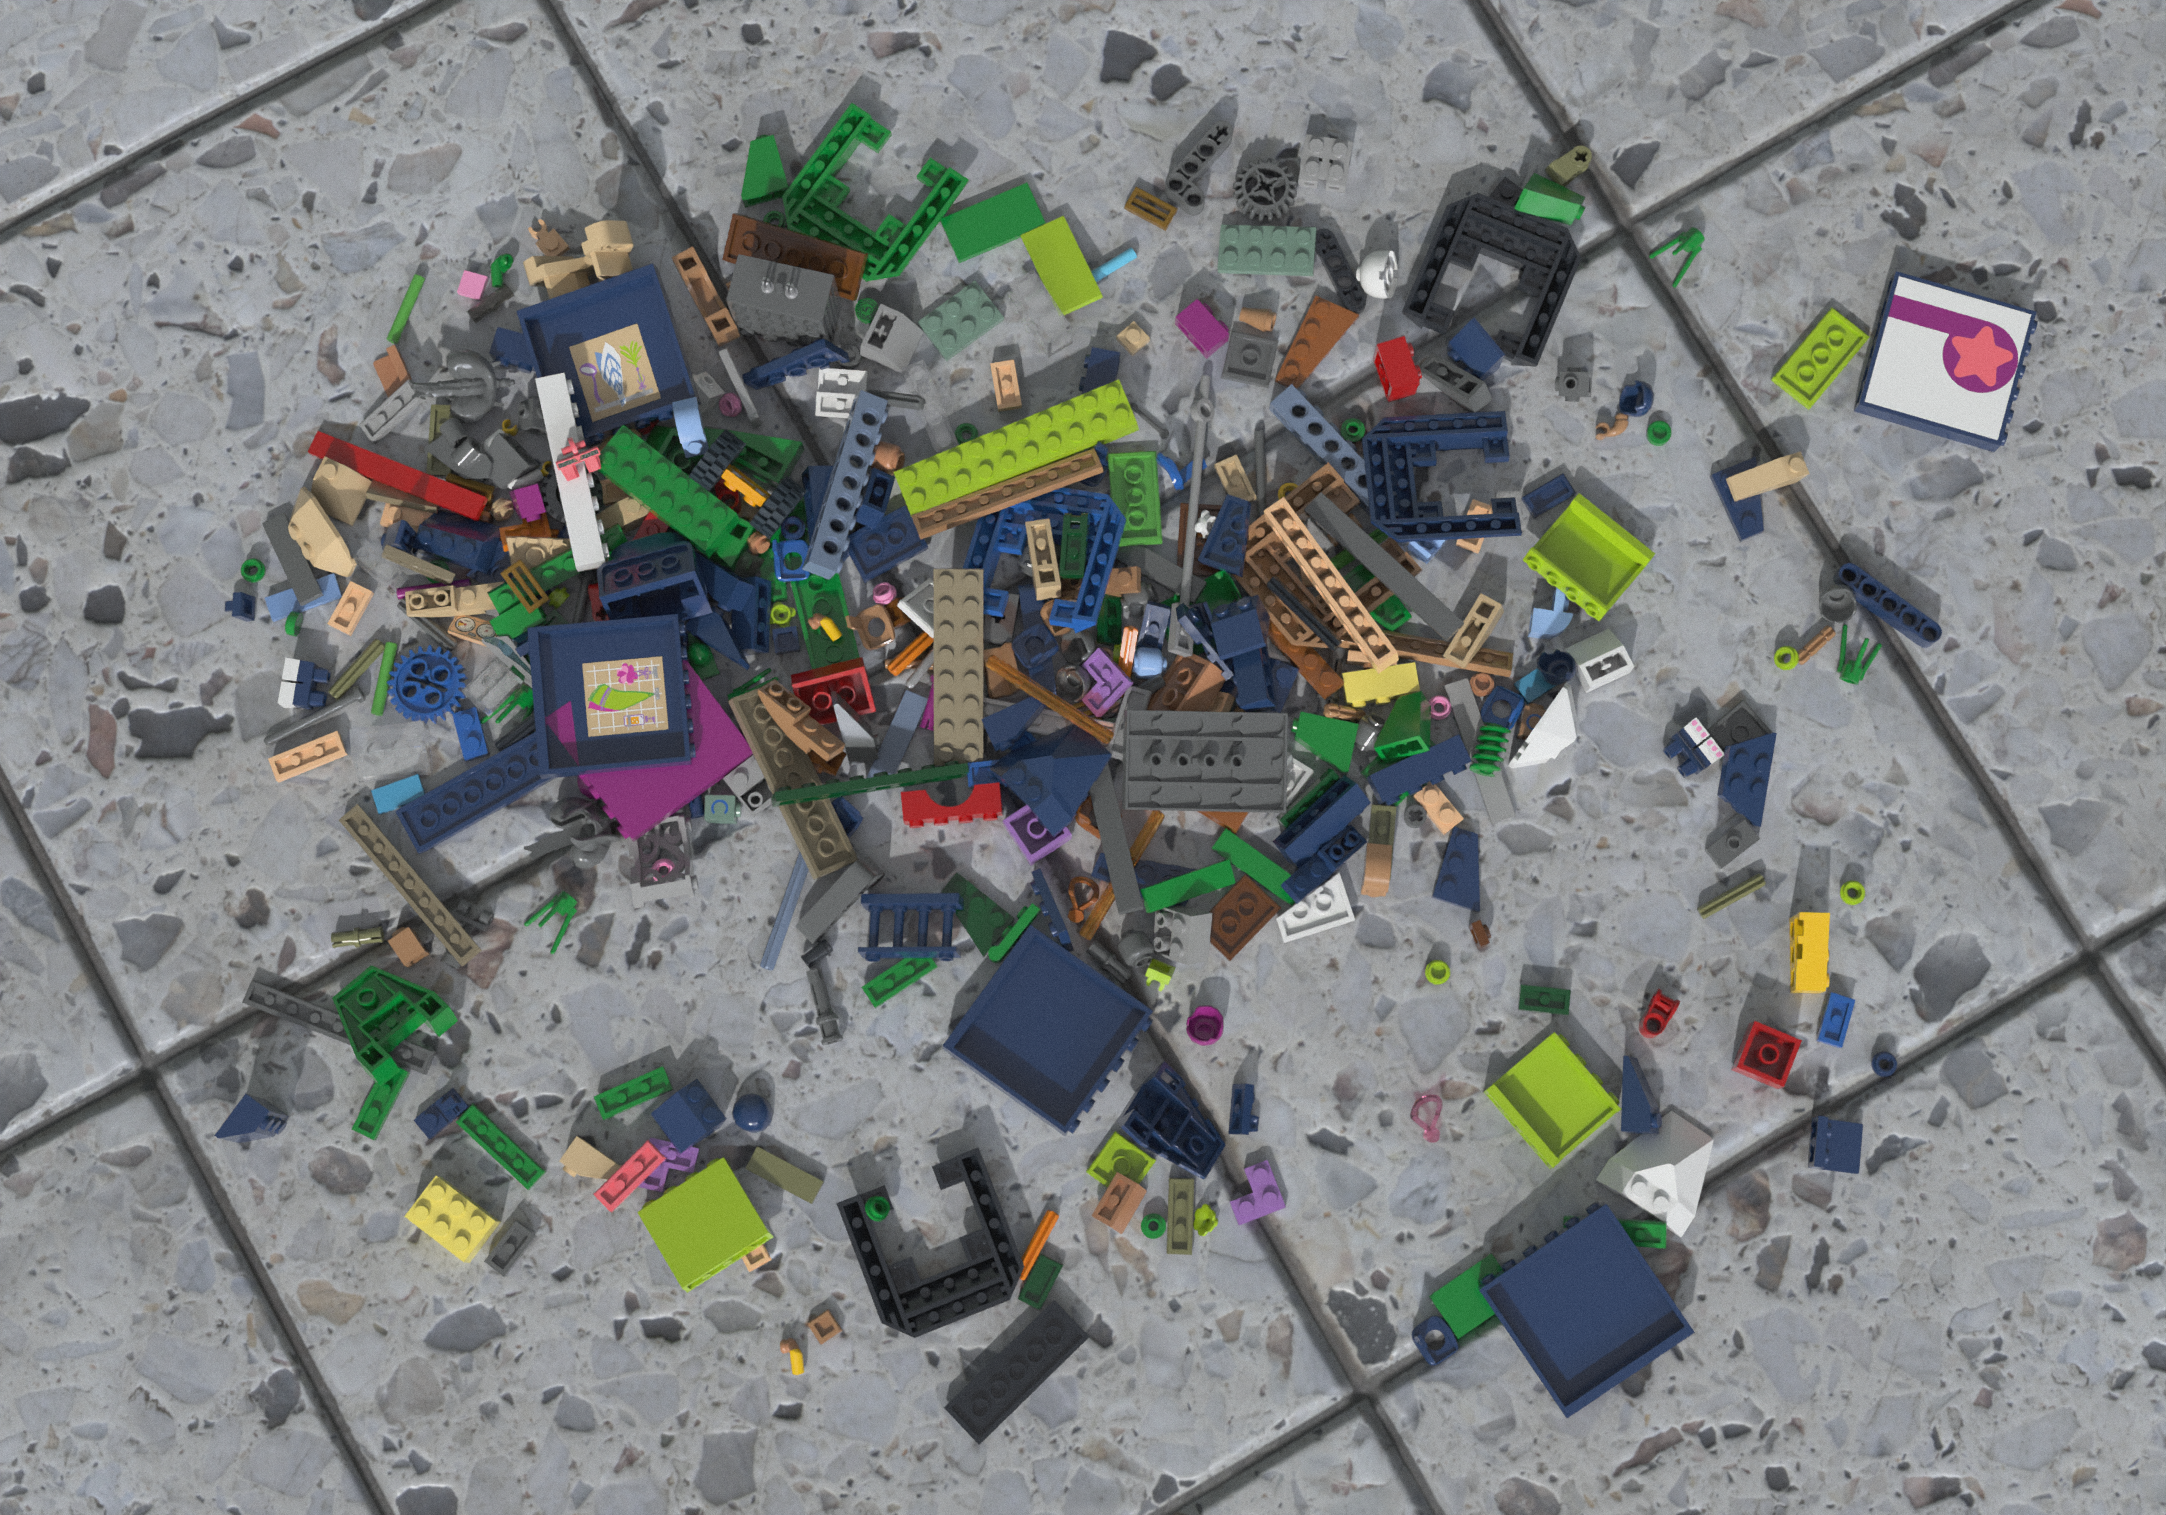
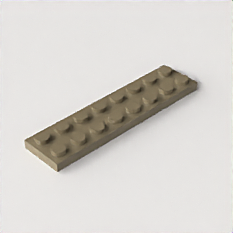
(958, 665)
(785, 764)

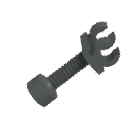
(461, 913)

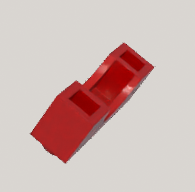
(983, 803)

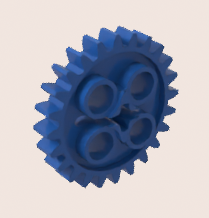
(435, 664)

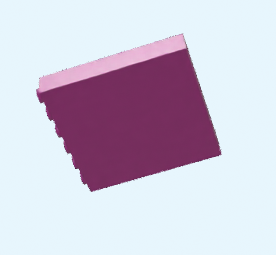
(650, 795)

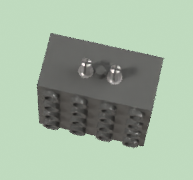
(783, 302)

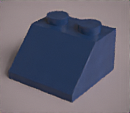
(1475, 351)
(1240, 626)
(689, 1116)

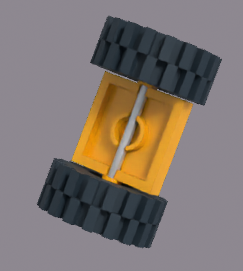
(716, 465)

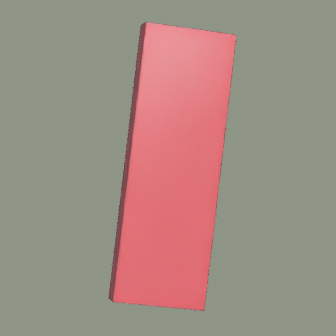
(629, 1176)

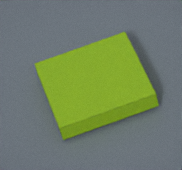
(1121, 1157)

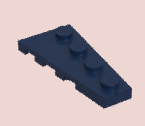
(795, 364)

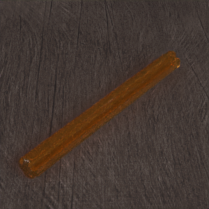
(1049, 699)
(1136, 851)

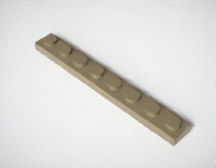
(410, 885)

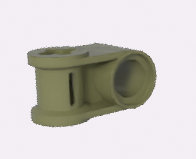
(1566, 168)

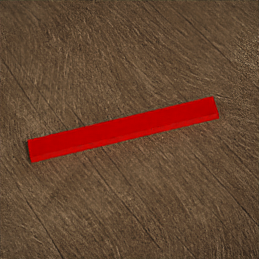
(399, 476)

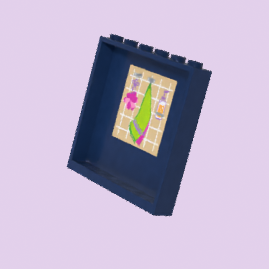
(622, 692)

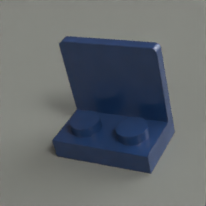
(1835, 1145)

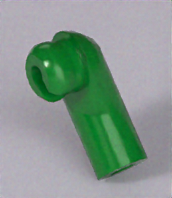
(499, 267)

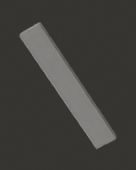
(1468, 723)

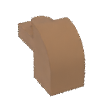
(1376, 870)

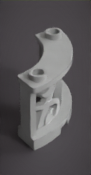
(675, 882)

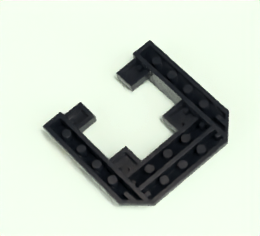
(1511, 237)
(954, 1294)

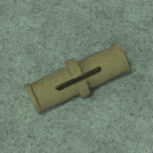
(357, 937)

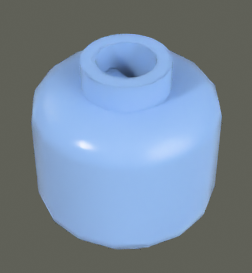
(1148, 663)

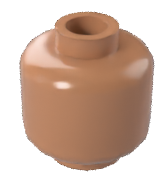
(888, 457)

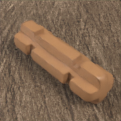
(1815, 644)
(1343, 712)

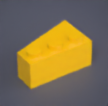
(1809, 952)

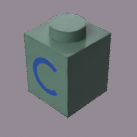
(722, 809)

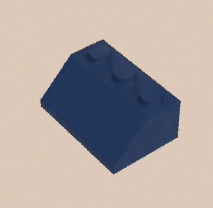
(457, 540)
(252, 1120)

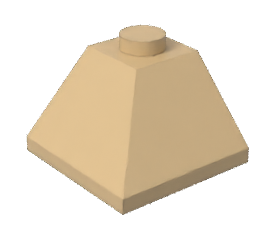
(340, 490)

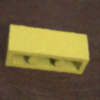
(1370, 687)

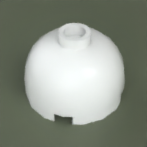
(1377, 274)

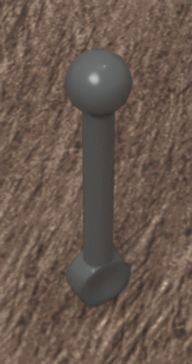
(1163, 433)

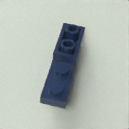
(1324, 864)

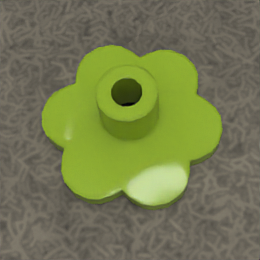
(1205, 1220)

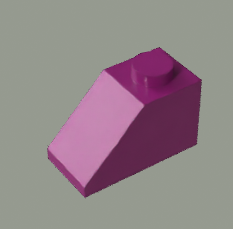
(528, 502)

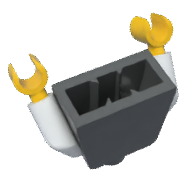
(512, 464)

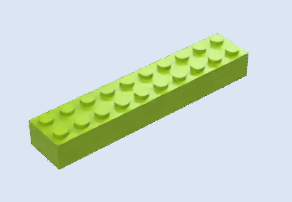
(1018, 448)

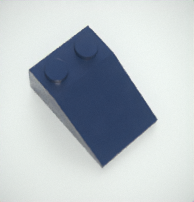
(1283, 681)

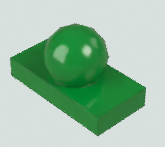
(701, 658)

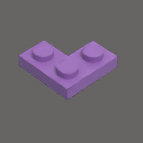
(1111, 682)
(684, 1162)
(1265, 1196)

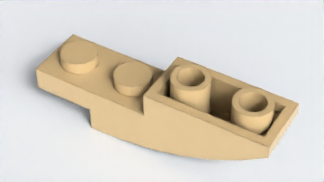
(450, 601)

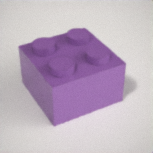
(1031, 836)

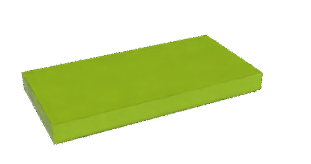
(1061, 265)
(1820, 358)

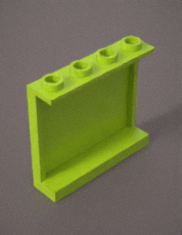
(1589, 557)
(1553, 1099)
(704, 1224)

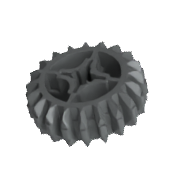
(1280, 179)

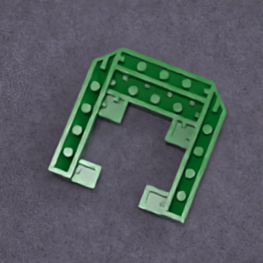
(816, 194)

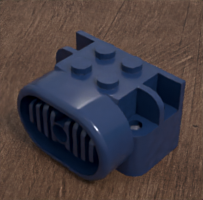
(653, 579)

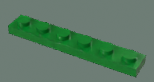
(550, 573)

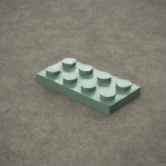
(1267, 250)

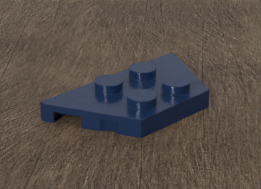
(1747, 775)

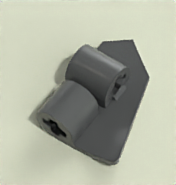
(460, 451)

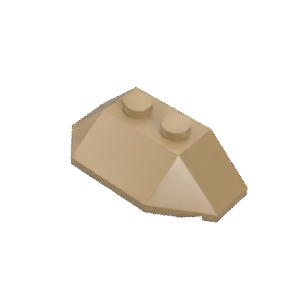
(318, 536)

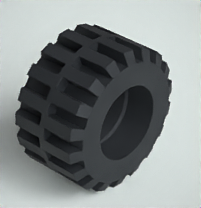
(549, 495)

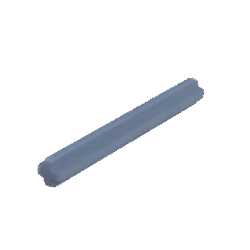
(785, 914)

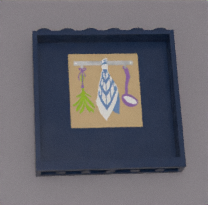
(616, 349)

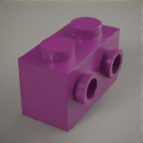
(1202, 328)

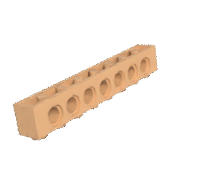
(1331, 585)

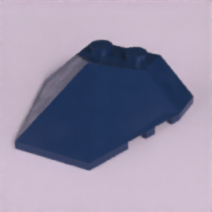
(1054, 774)
(1170, 1124)

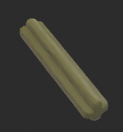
(356, 669)
(1731, 896)

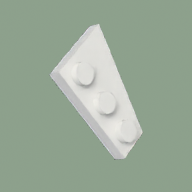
(1317, 912)

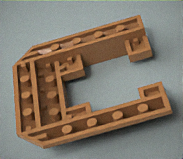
(1268, 557)

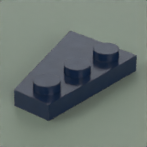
(1460, 872)

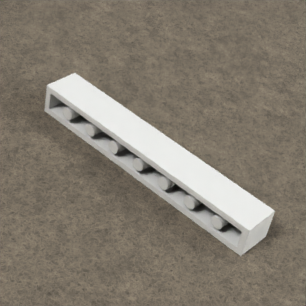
(575, 494)

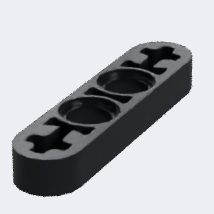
(1342, 270)

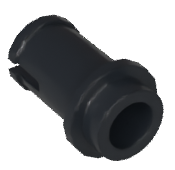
(817, 953)

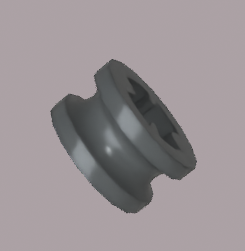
(1416, 824)

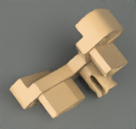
(604, 252)

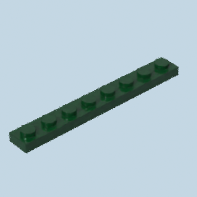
(859, 784)

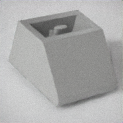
(891, 339)
(750, 786)
(1182, 934)

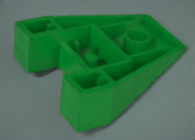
(382, 1012)

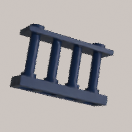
(899, 904)

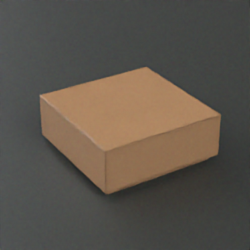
(824, 1326)

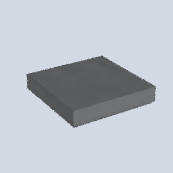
(1249, 359)
(1737, 726)

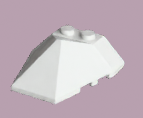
(1552, 732)
(1662, 1171)

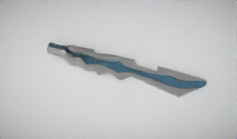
(505, 651)

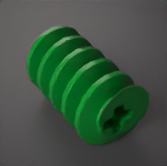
(1488, 750)

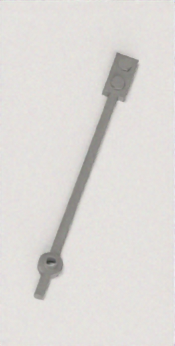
(1201, 412)

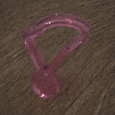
(1431, 1133)

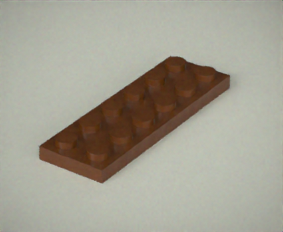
(781, 245)

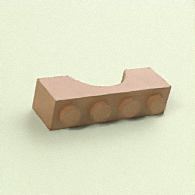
(705, 297)

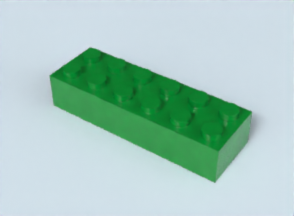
(666, 491)

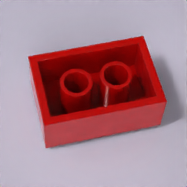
(845, 678)

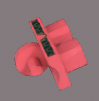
(589, 456)

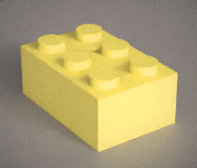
(452, 1219)

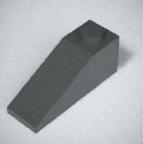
(1456, 383)
(856, 733)

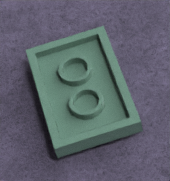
(960, 320)

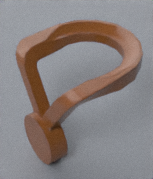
(1076, 913)

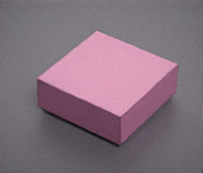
(472, 285)

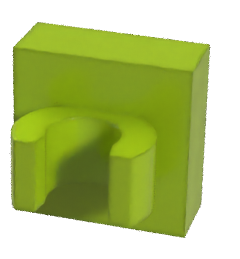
(1160, 972)

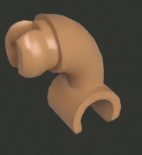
(1619, 427)

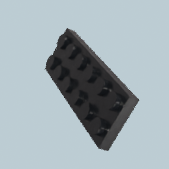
(1016, 1372)

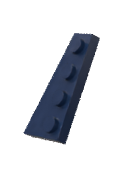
(1144, 872)

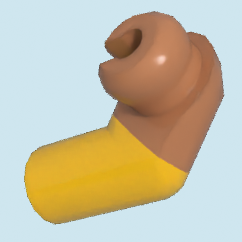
(827, 624)
(796, 1355)

